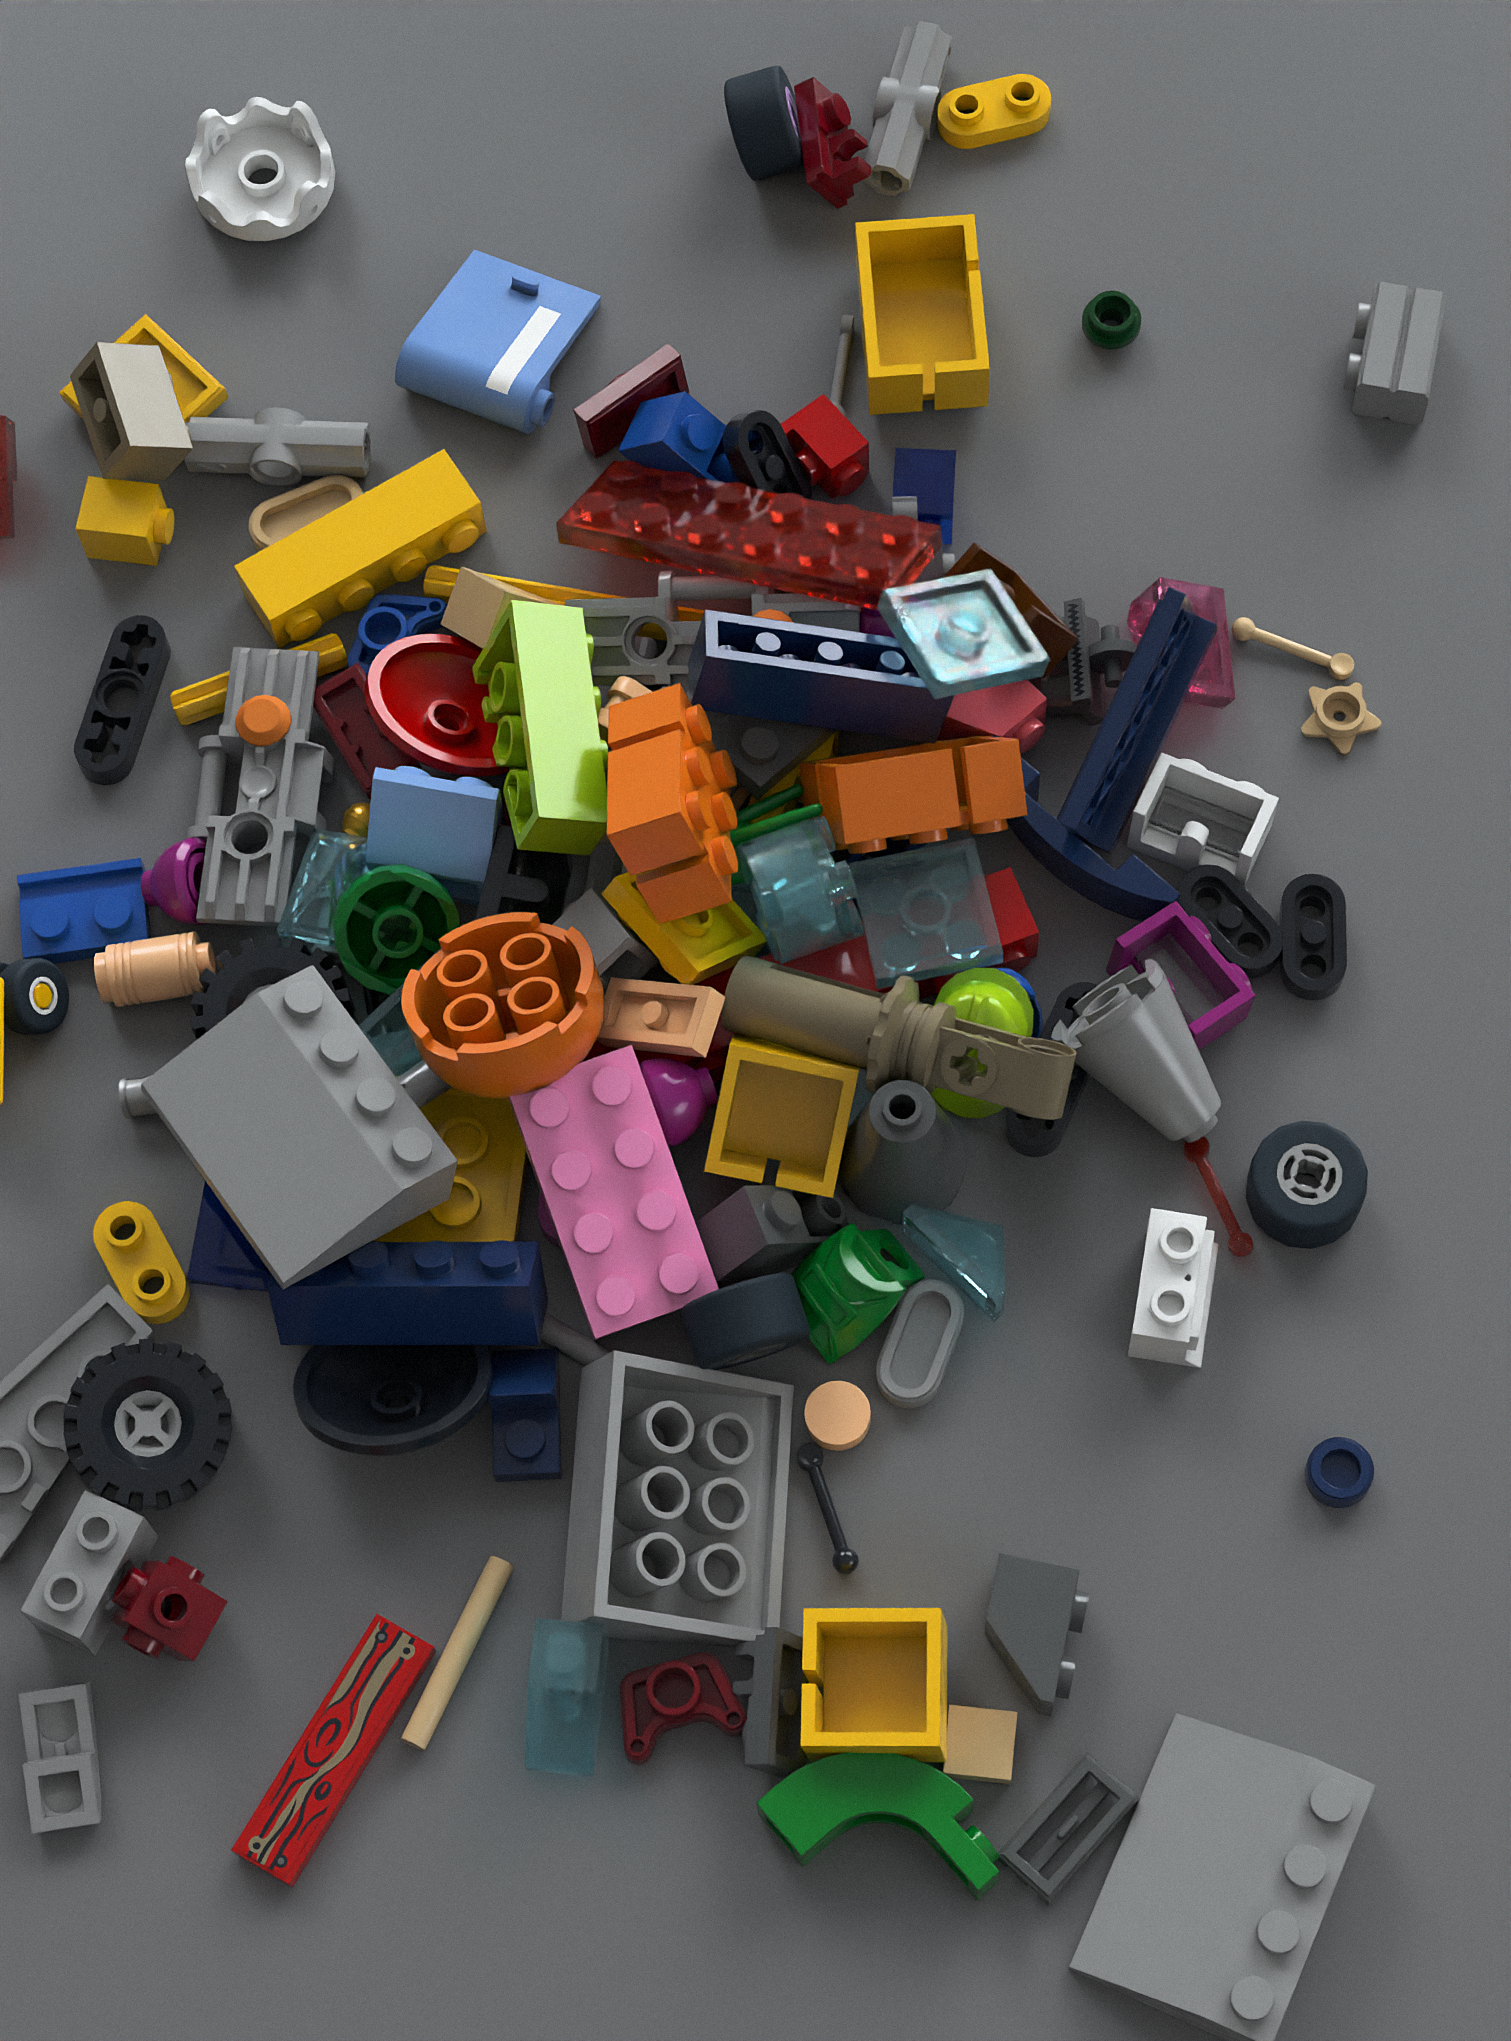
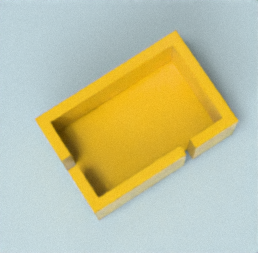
(922, 314)

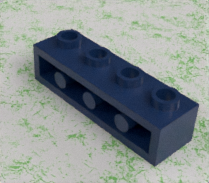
(811, 677)
(418, 1296)

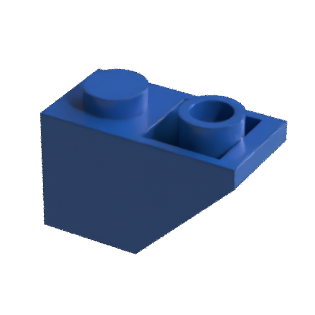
(678, 436)

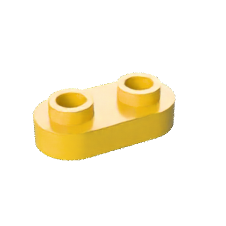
(996, 111)
(140, 1259)

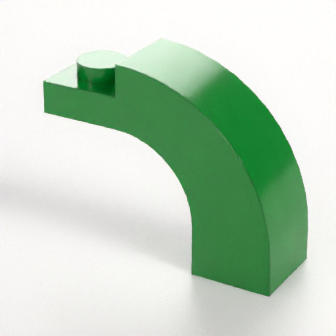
(886, 1788)

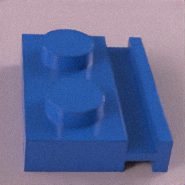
(82, 910)

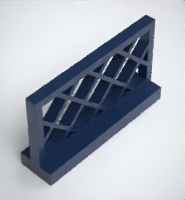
(1137, 722)

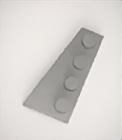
(35, 1400)

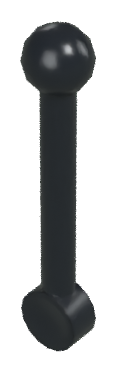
(811, 1459)

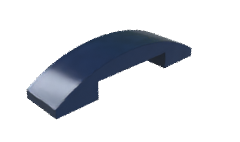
(1128, 891)

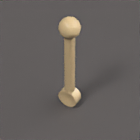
(1339, 665)

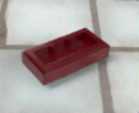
(609, 412)
(347, 718)

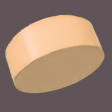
(837, 1415)

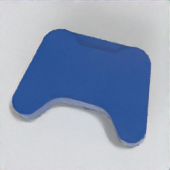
(391, 619)

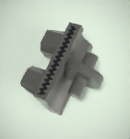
(1091, 657)

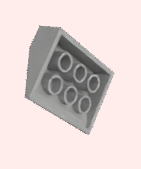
(301, 1128)
(677, 1502)
(1222, 1880)

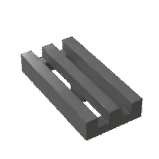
(1029, 1872)

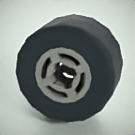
(1300, 1207)

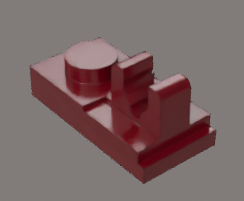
(829, 143)

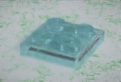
(963, 633)
(926, 912)

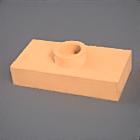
(660, 1016)

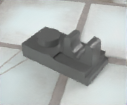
(774, 1703)

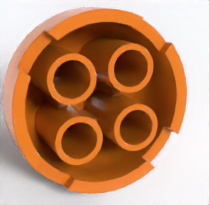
(505, 1005)

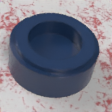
(1339, 1472)

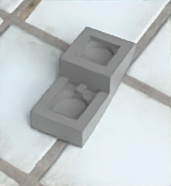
(61, 1757)

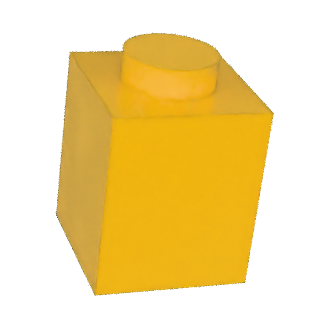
(124, 521)

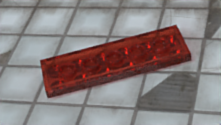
(749, 534)

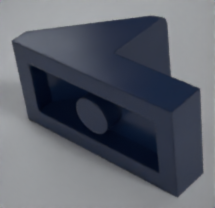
(526, 1415)

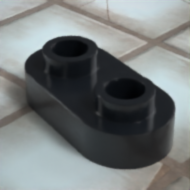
(768, 459)
(1235, 920)
(1313, 940)

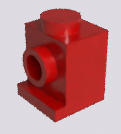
(828, 447)

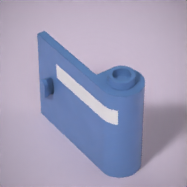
(495, 341)

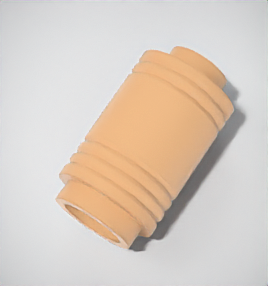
(152, 969)

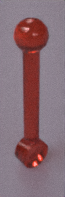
(1197, 1152)

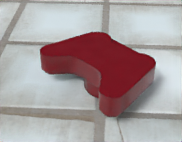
(673, 1697)

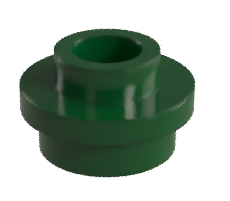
(1111, 306)

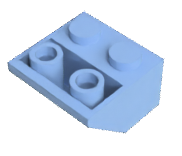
(434, 827)

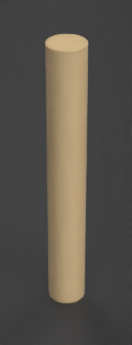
(457, 1653)

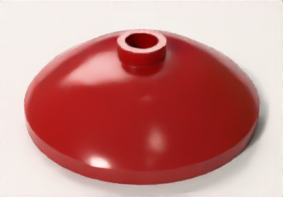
(431, 706)

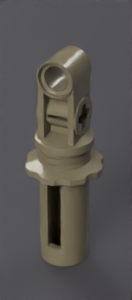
(896, 1037)

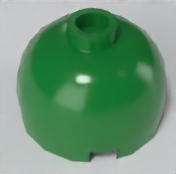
(391, 924)

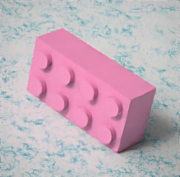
(613, 1194)

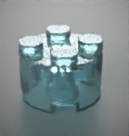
(800, 890)

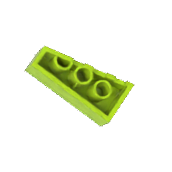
(546, 726)

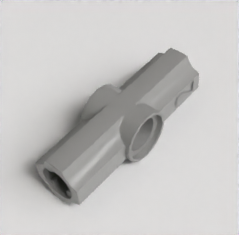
(907, 108)
(279, 447)

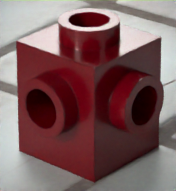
(188, 1614)

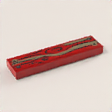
(334, 1750)

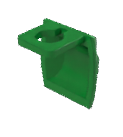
(851, 1287)

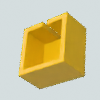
(784, 1110)
(879, 1682)

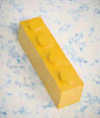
(361, 549)

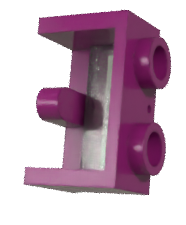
(1206, 986)

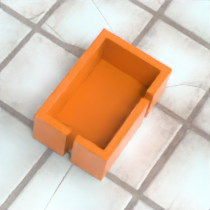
(917, 791)
(671, 803)

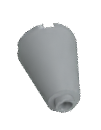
(1143, 1052)

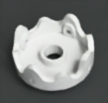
(254, 139)

